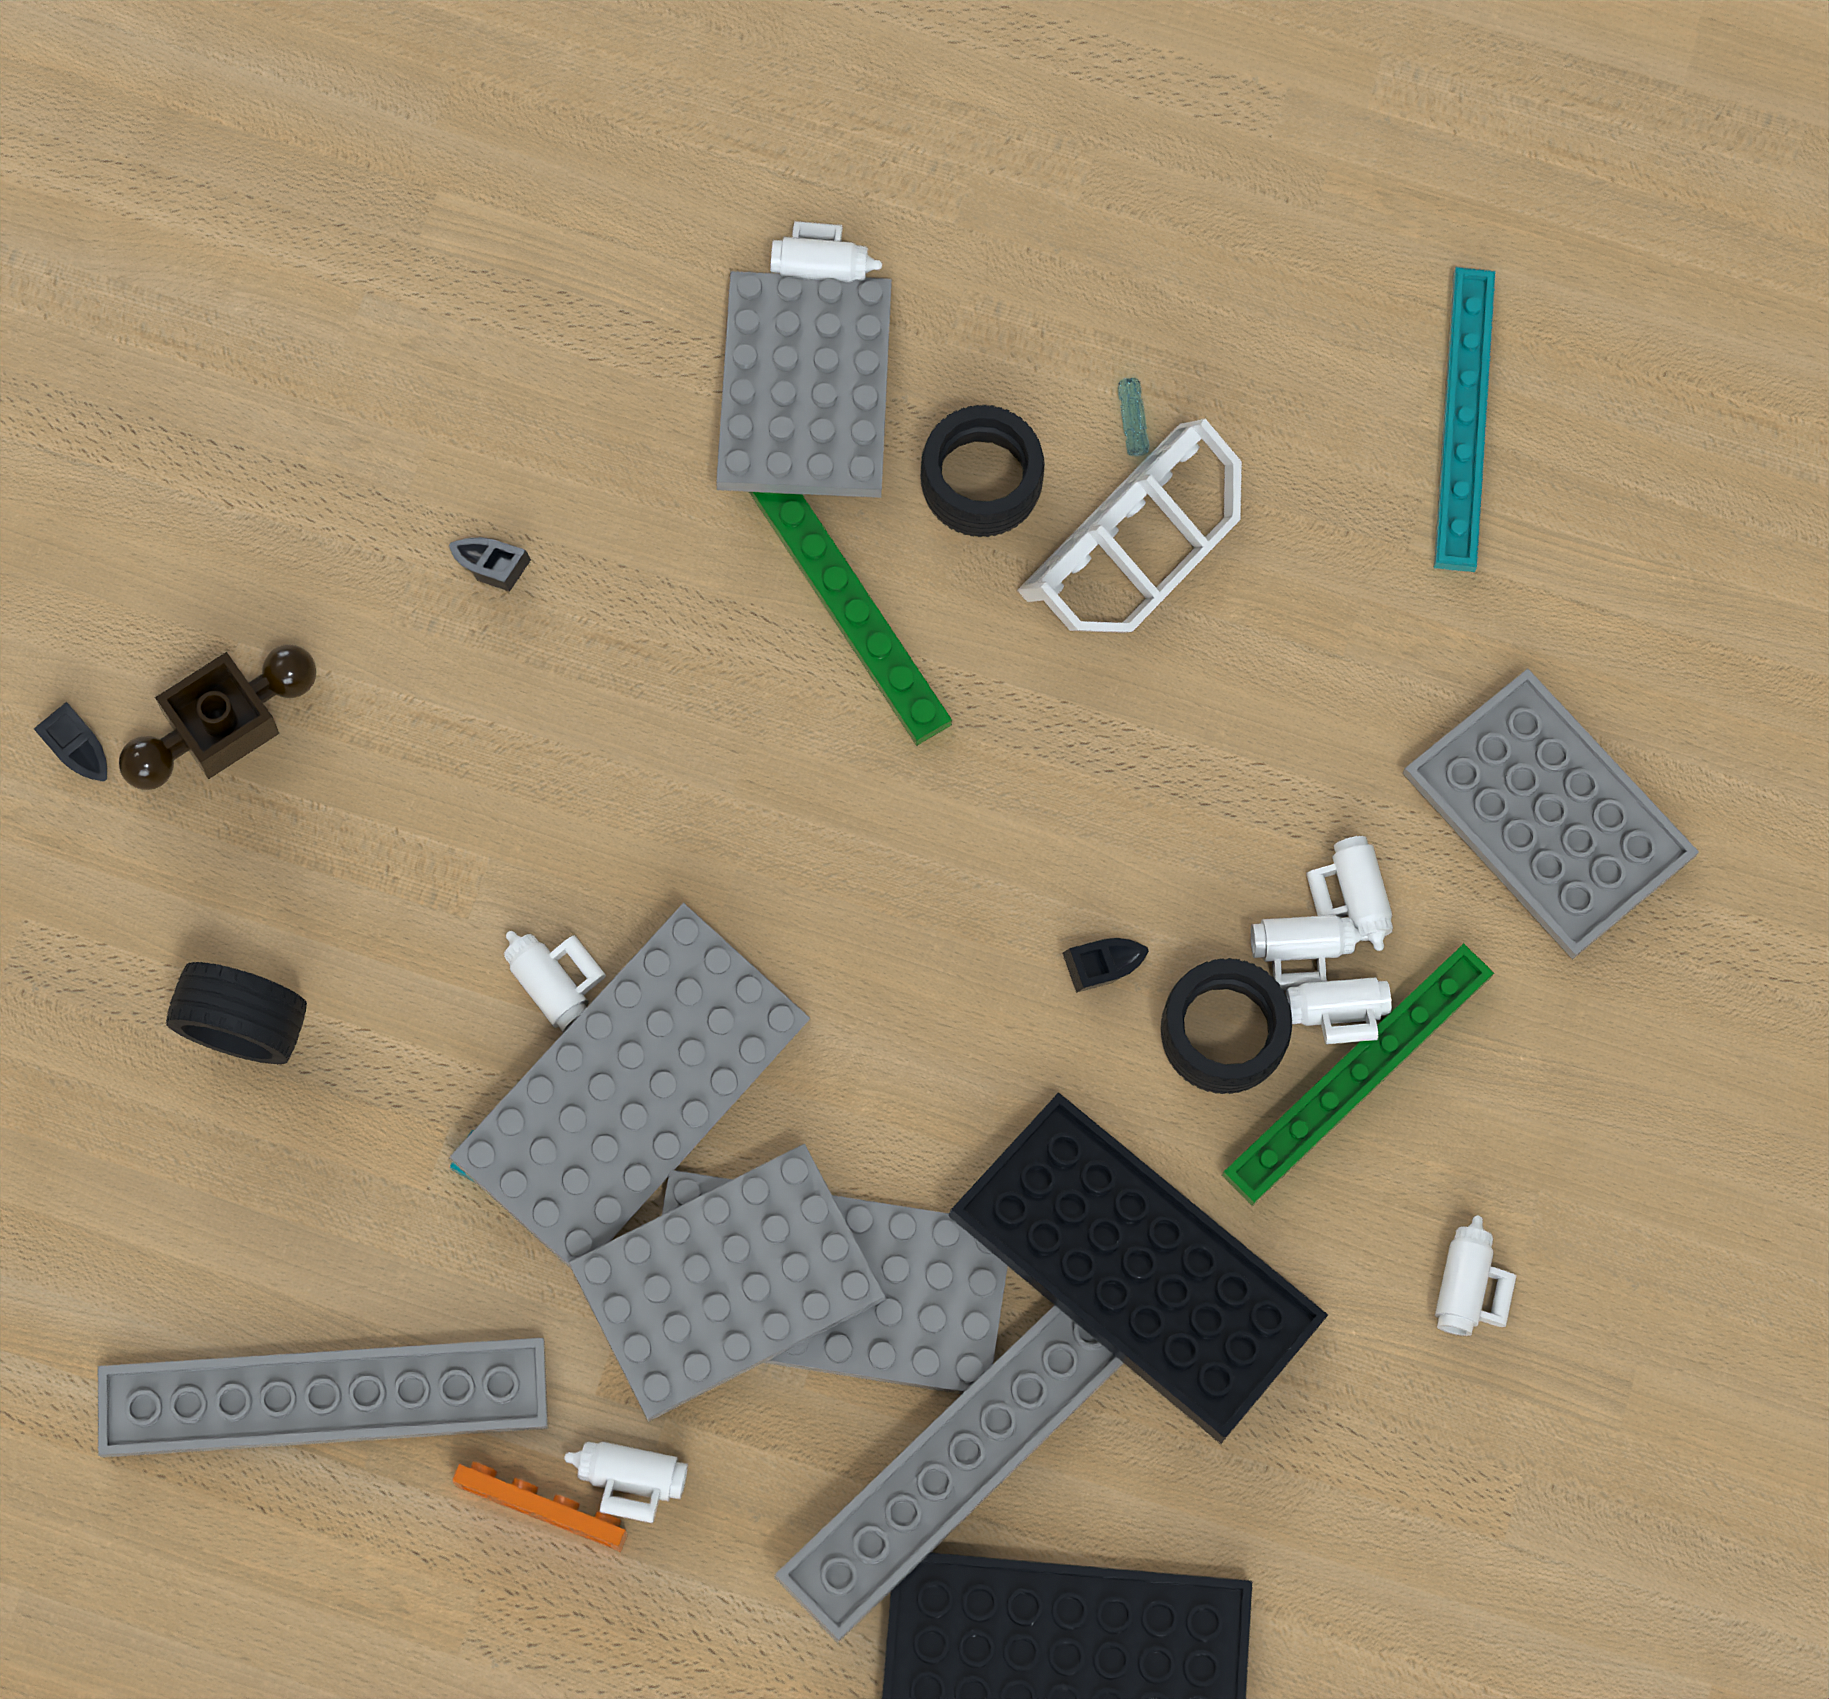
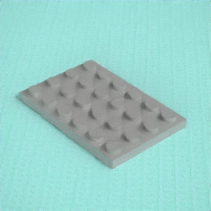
(804, 385)
(1550, 813)
(726, 1282)

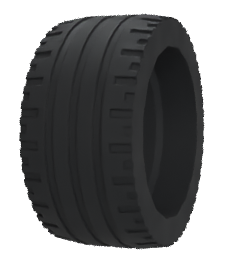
(982, 425)
(1241, 978)
(236, 1013)

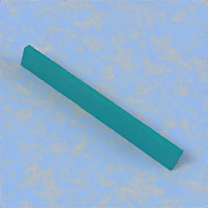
(1464, 420)

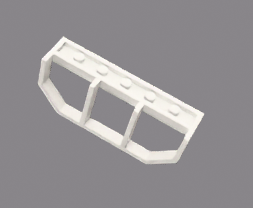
(1126, 501)

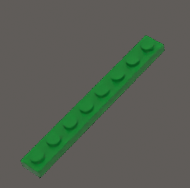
(855, 614)
(1357, 1075)

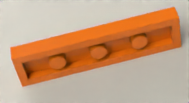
(523, 1498)

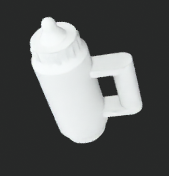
(819, 254)
(1361, 889)
(1300, 940)
(546, 979)
(1341, 1003)
(1466, 1282)
(630, 1472)

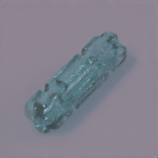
(1133, 417)

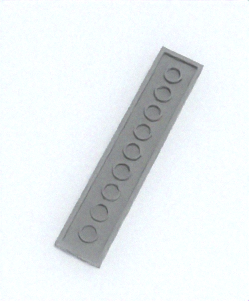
(322, 1397)
(946, 1472)

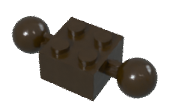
(217, 716)

